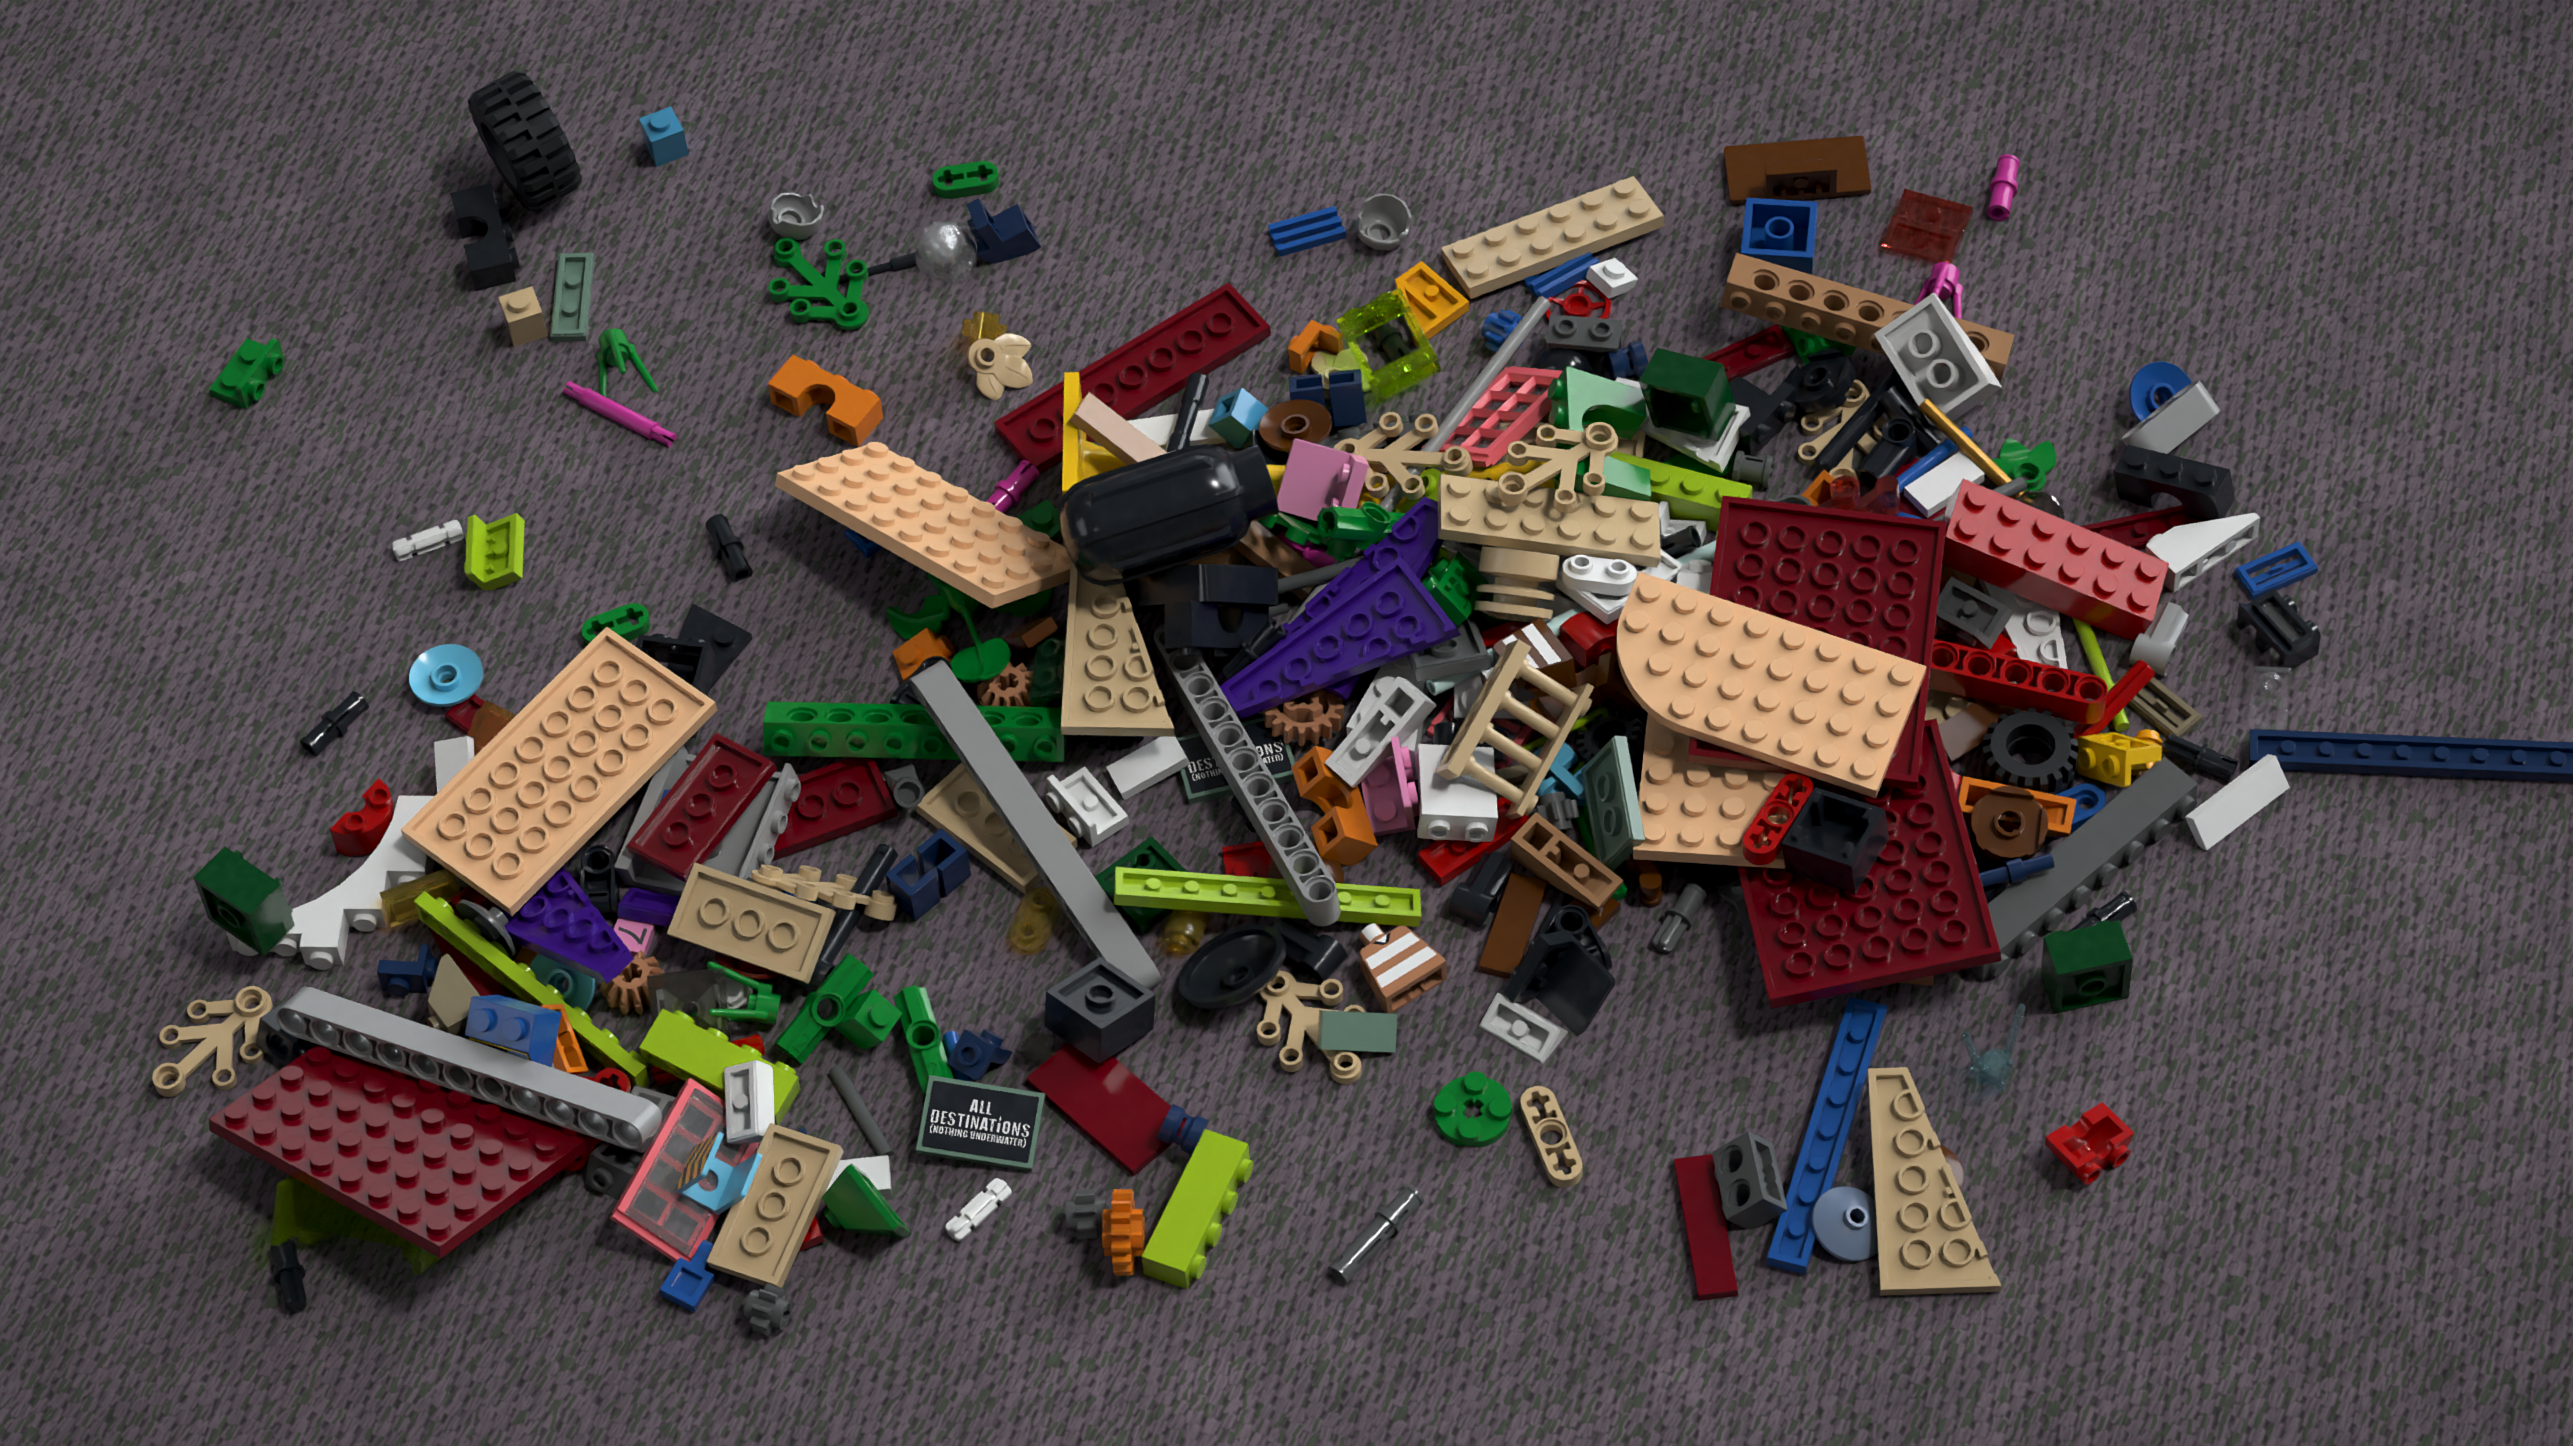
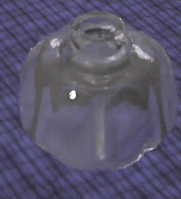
(947, 252)

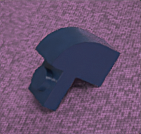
(1002, 235)

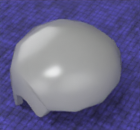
(789, 208)
(1384, 213)

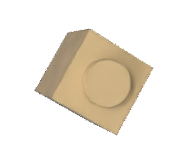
(523, 316)

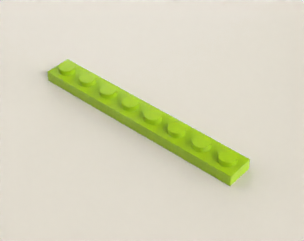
(1259, 896)
(523, 984)

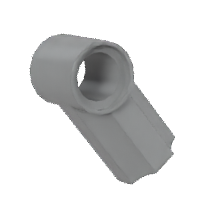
(2160, 640)

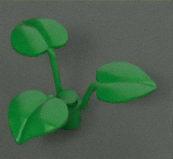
(975, 662)

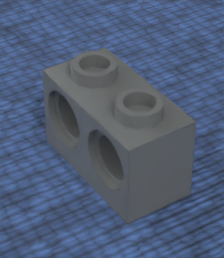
(1749, 1181)

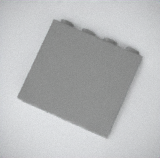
(744, 846)

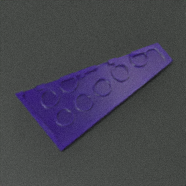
(1412, 538)
(1361, 631)
(569, 930)

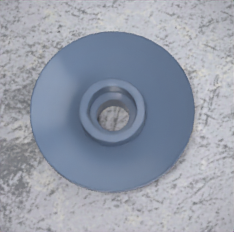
(1836, 1229)

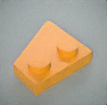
(1431, 299)

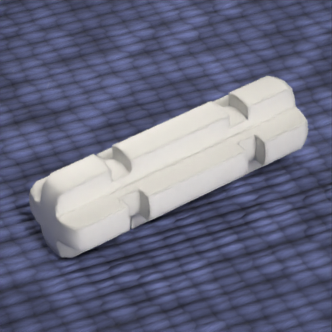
(427, 540)
(978, 1209)

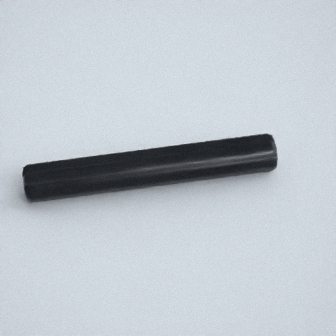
(1857, 425)

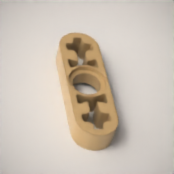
(1553, 1122)

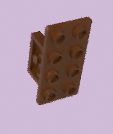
(1797, 169)

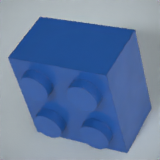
(1781, 232)

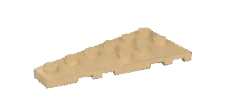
(1108, 668)
(1920, 1213)

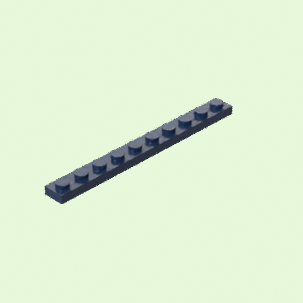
(2414, 755)

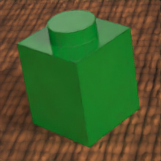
(868, 1019)

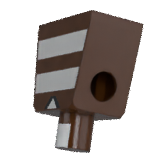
(1545, 655)

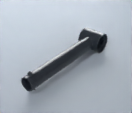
(845, 919)

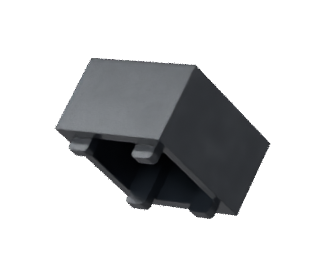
(1835, 840)
(1099, 1010)

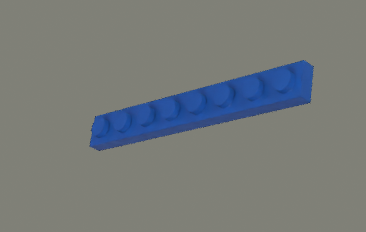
(1827, 1132)

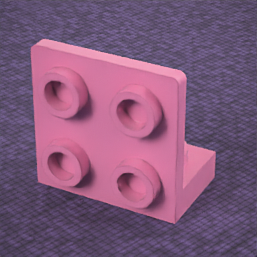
(1320, 479)
(1387, 795)

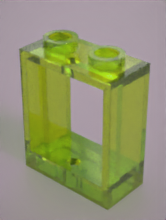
(1401, 372)

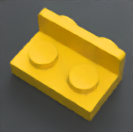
(2113, 755)

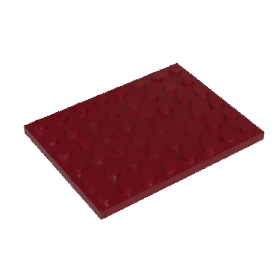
(1841, 575)
(1910, 918)
(397, 1145)

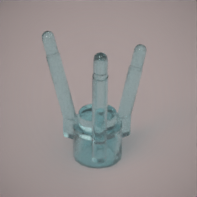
(1995, 1064)

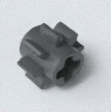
(1557, 810)
(1085, 1213)
(768, 1309)

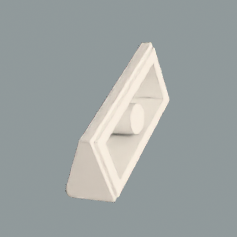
(1522, 1028)
(748, 1101)

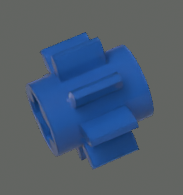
(1498, 328)

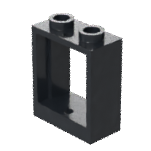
(684, 652)

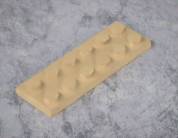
(1552, 237)
(1595, 528)

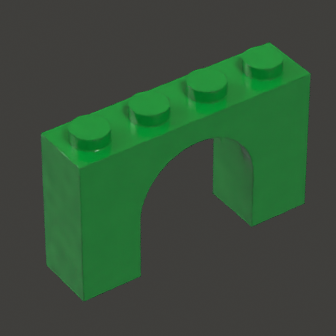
(1586, 398)

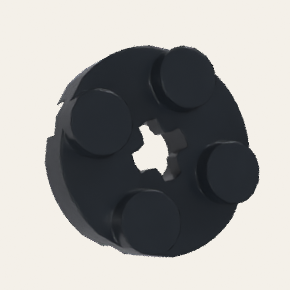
(1822, 381)

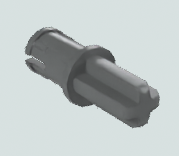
(1679, 918)

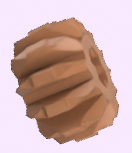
(1007, 688)
(631, 985)

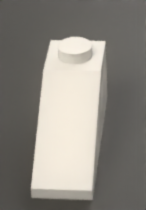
(2200, 546)
(1394, 714)

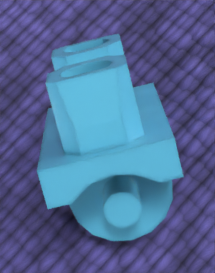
(1561, 779)

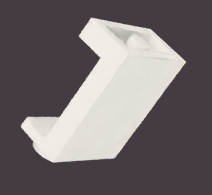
(1457, 806)

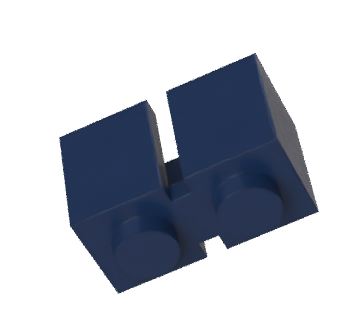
(1345, 393)
(942, 867)

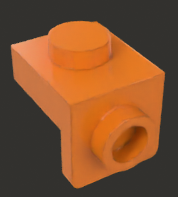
(1311, 340)
(919, 648)

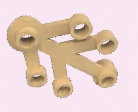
(1822, 416)
(1596, 441)
(1397, 456)
(807, 887)
(1305, 1021)
(214, 1038)

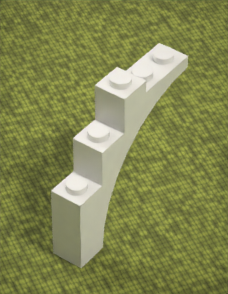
(325, 922)

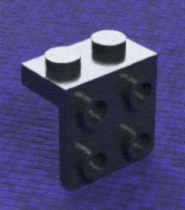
(1766, 416)
(1562, 979)

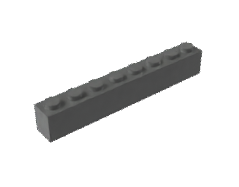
(2089, 859)

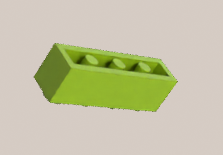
(1688, 492)
(702, 1055)
(1196, 1209)

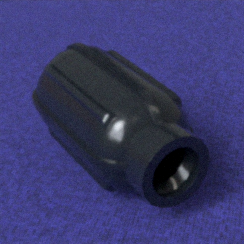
(1164, 511)

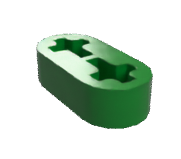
(965, 179)
(618, 622)

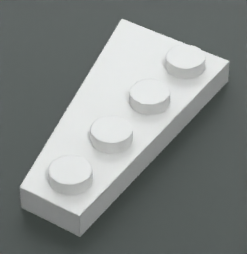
(1708, 452)
(2031, 628)

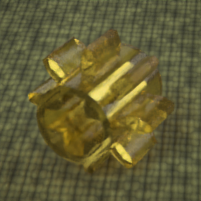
(983, 326)

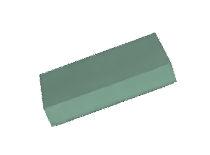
(1357, 1031)

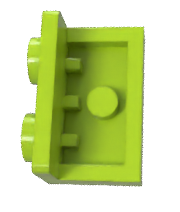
(494, 551)

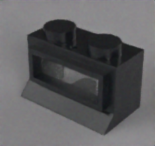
(2280, 628)

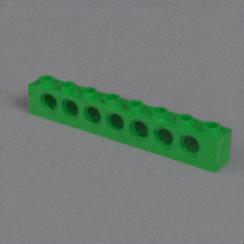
(901, 731)

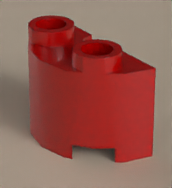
(363, 830)
(2092, 1143)

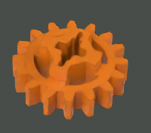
(1123, 1232)

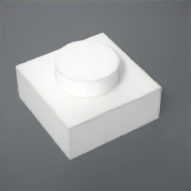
(1611, 278)

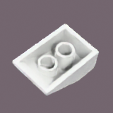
(1937, 359)

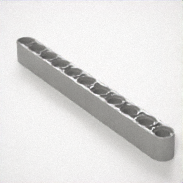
(1251, 783)
(1031, 824)
(469, 1067)

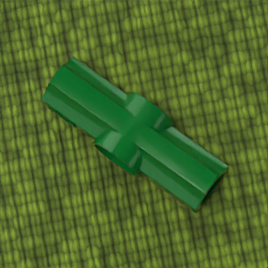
(1358, 526)
(840, 989)
(919, 1026)

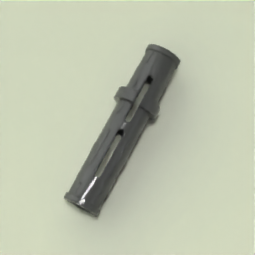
(1387, 1222)

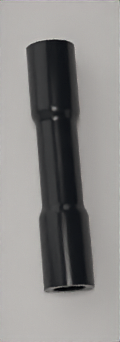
(1190, 405)

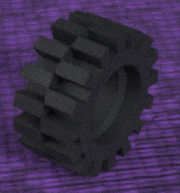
(1606, 728)

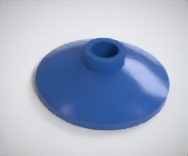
(2155, 378)

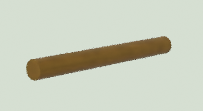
(1965, 444)

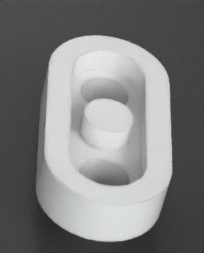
(1598, 575)

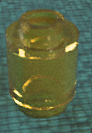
(1185, 930)

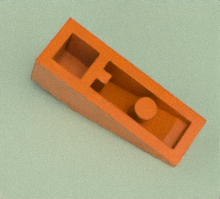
(2058, 808)

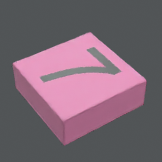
(635, 934)

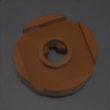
(1994, 808)

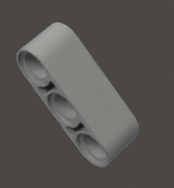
(2174, 420)

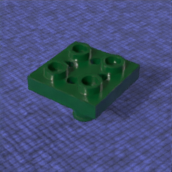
(1144, 856)

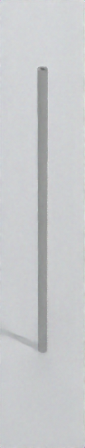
(1459, 411)

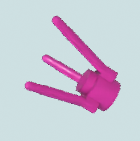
(1944, 283)

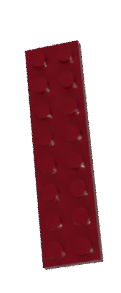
(1140, 371)

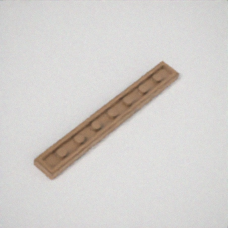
(1133, 446)

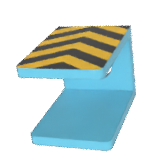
(731, 1182)

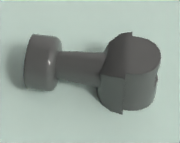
(904, 786)

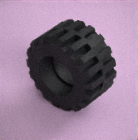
(2036, 734)

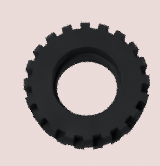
(525, 140)

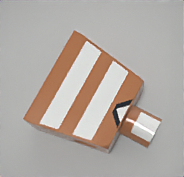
(1399, 966)

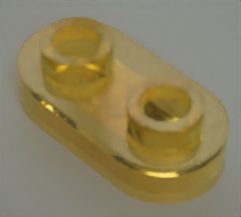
(1034, 918)

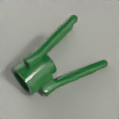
(616, 352)
(761, 1007)

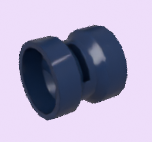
(1627, 361)
(1190, 1132)

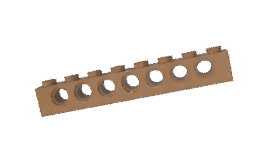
(1835, 309)

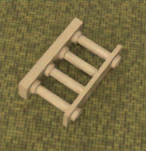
(1478, 728)

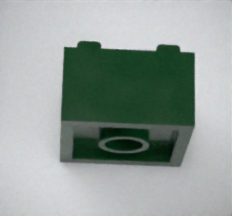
(1687, 394)
(244, 900)
(2086, 966)

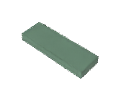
(572, 297)

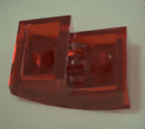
(1927, 227)

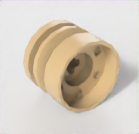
(1516, 583)

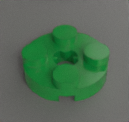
(1476, 1090)

